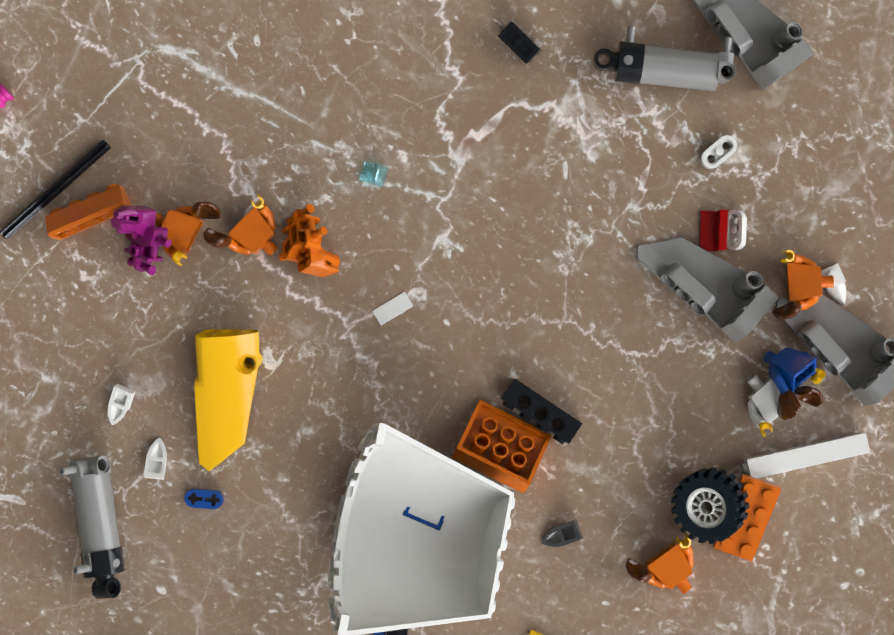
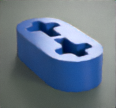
(203, 503)

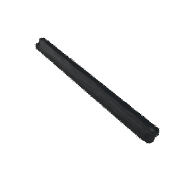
(55, 189)

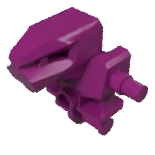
(145, 238)

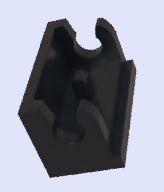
(519, 42)

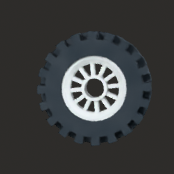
(730, 497)

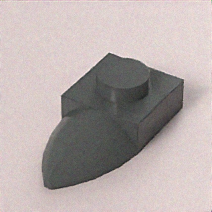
(563, 534)

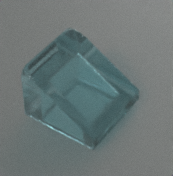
(373, 173)

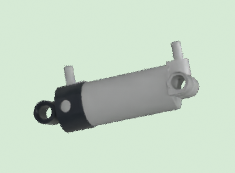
(668, 66)
(96, 524)

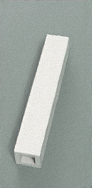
(806, 455)

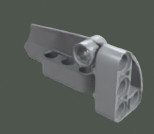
(758, 36)
(710, 285)
(846, 348)

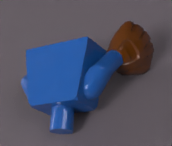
(788, 372)

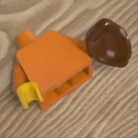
(184, 226)
(250, 234)
(803, 285)
(666, 568)

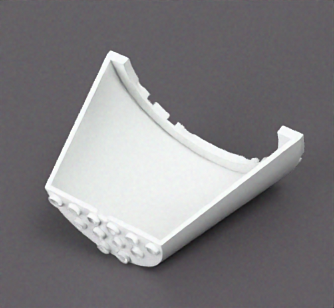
(398, 570)

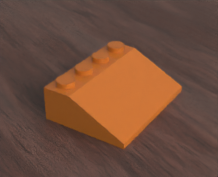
(501, 446)

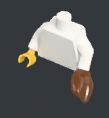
(764, 398)

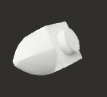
(838, 292)
(119, 403)
(156, 461)

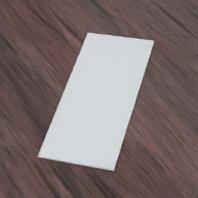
(392, 308)

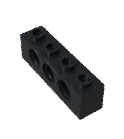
(569, 424)

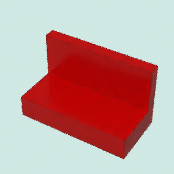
(713, 230)

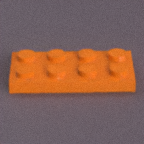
(762, 500)

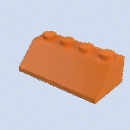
(86, 213)

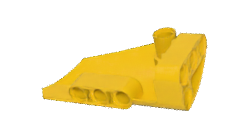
(224, 390)

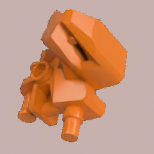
(305, 244)

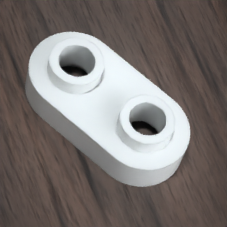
(718, 153)
(736, 230)

